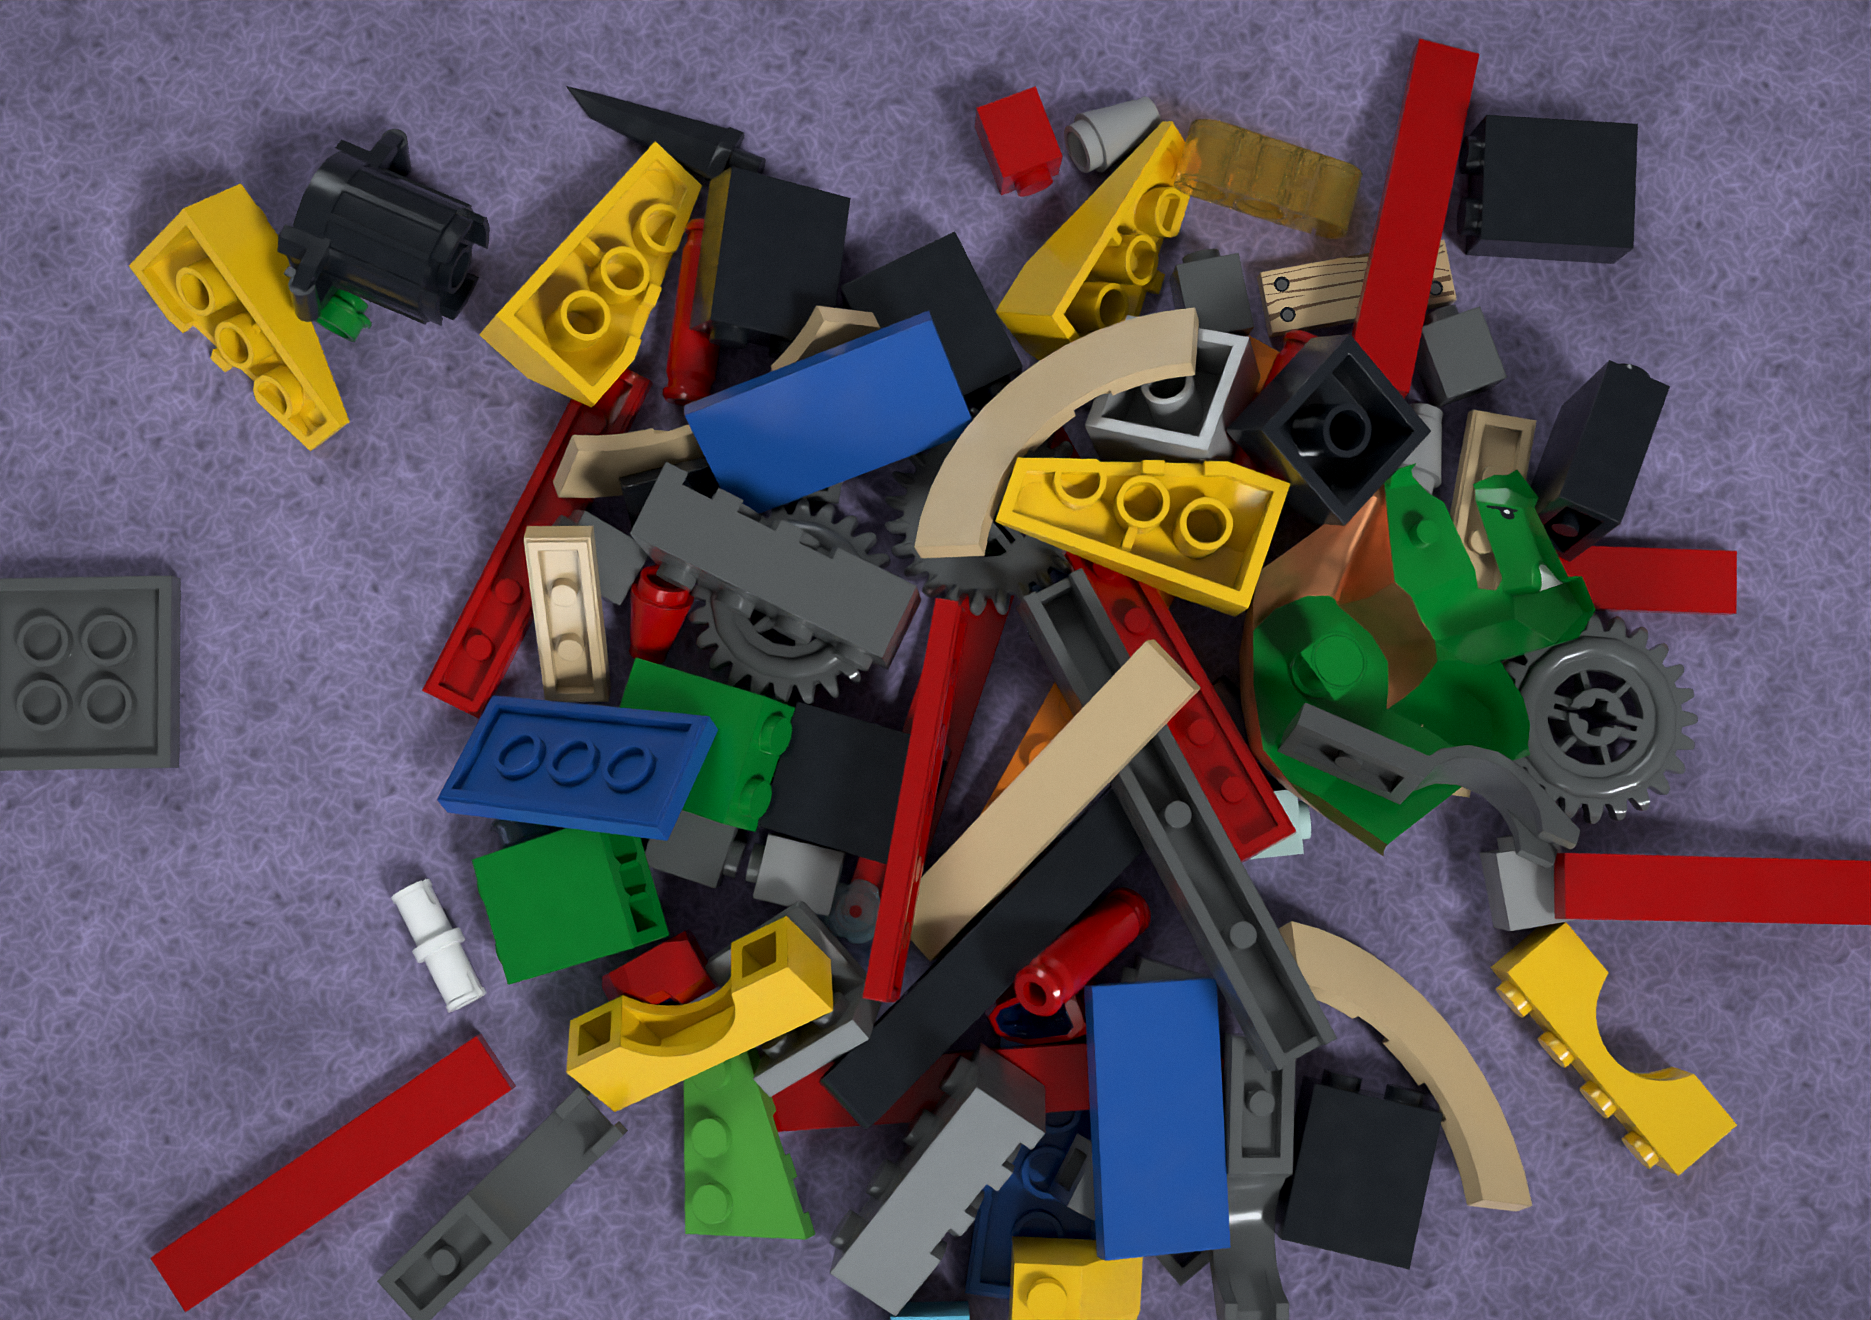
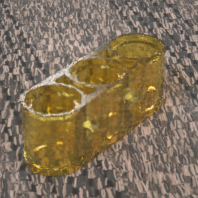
(1268, 178)

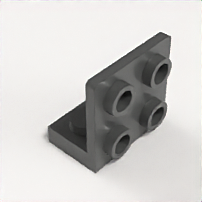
(822, 1039)

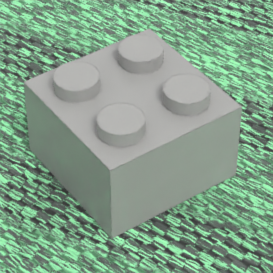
(1180, 415)

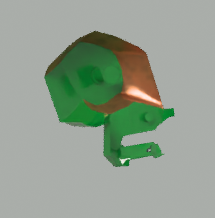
(1397, 635)

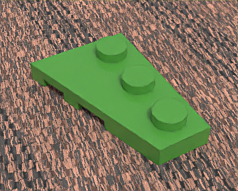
(735, 1159)

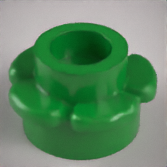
(345, 315)

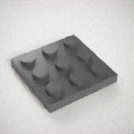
(89, 673)

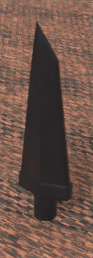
(692, 143)

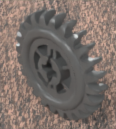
(981, 578)
(773, 663)
(1653, 733)

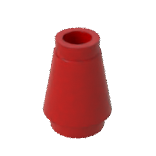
(655, 615)

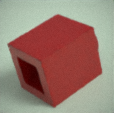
(1019, 143)

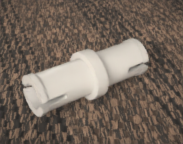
(438, 945)

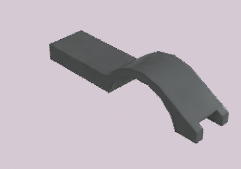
(1399, 770)
(1258, 1161)
(500, 1206)

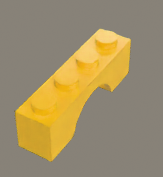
(642, 1048)
(1665, 1111)

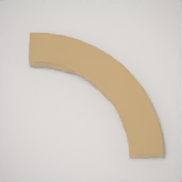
(1033, 408)
(596, 462)
(1429, 1051)

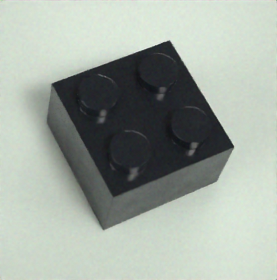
(1329, 429)

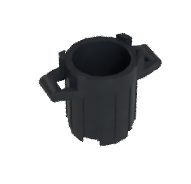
(381, 237)

